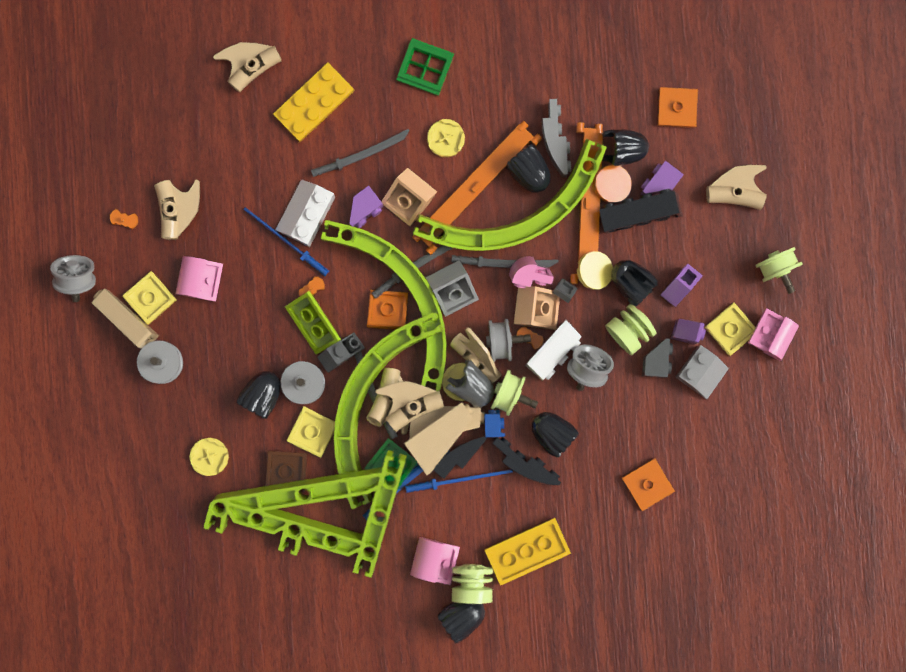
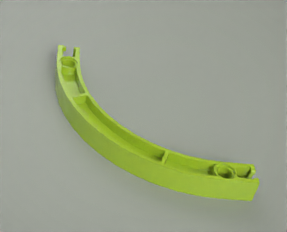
(528, 227)
(414, 281)
(357, 387)

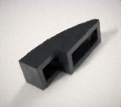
(459, 456)

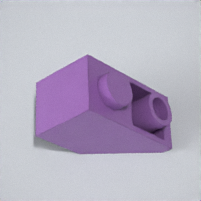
(665, 177)
(363, 206)
(681, 285)
(688, 331)

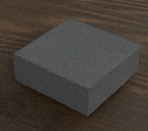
(565, 290)

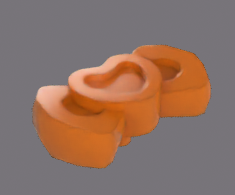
(123, 219)
(314, 285)
(536, 340)

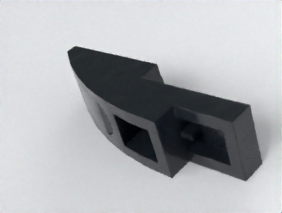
(531, 469)

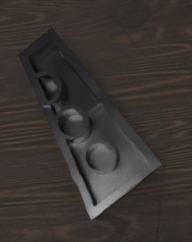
(640, 211)

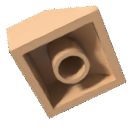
(408, 196)
(536, 308)

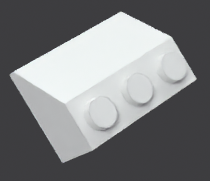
(305, 212)
(554, 351)

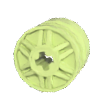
(632, 328)
(472, 584)

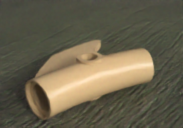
(243, 56)
(740, 180)
(184, 206)
(477, 353)
(405, 394)
(383, 403)

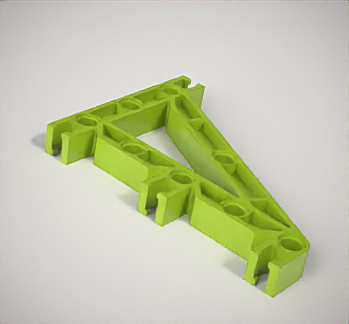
(267, 500)

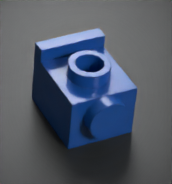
(493, 424)

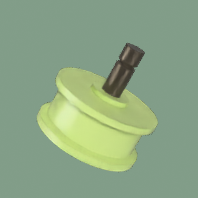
(779, 266)
(509, 393)

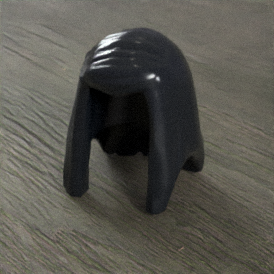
(629, 147)
(530, 170)
(633, 281)
(260, 394)
(553, 433)
(461, 619)

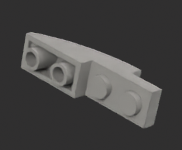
(555, 145)

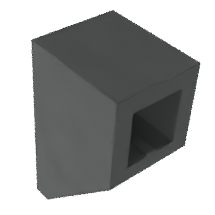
(340, 352)
(657, 362)

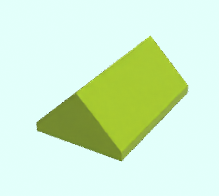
(312, 322)

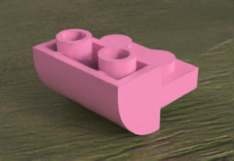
(526, 270)
(199, 278)
(773, 334)
(434, 561)

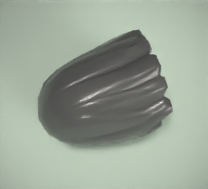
(473, 386)

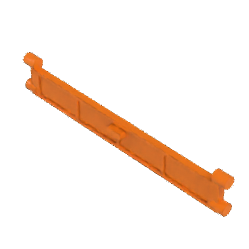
(479, 180)
(590, 201)

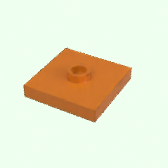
(677, 107)
(387, 310)
(648, 484)

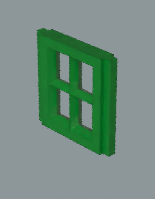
(419, 82)

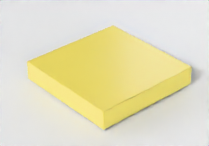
(149, 297)
(731, 329)
(312, 432)

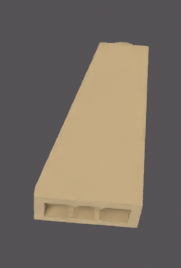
(124, 318)
(424, 421)
(435, 440)

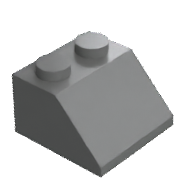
(452, 288)
(702, 371)

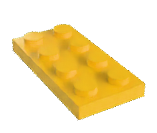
(313, 102)
(527, 551)

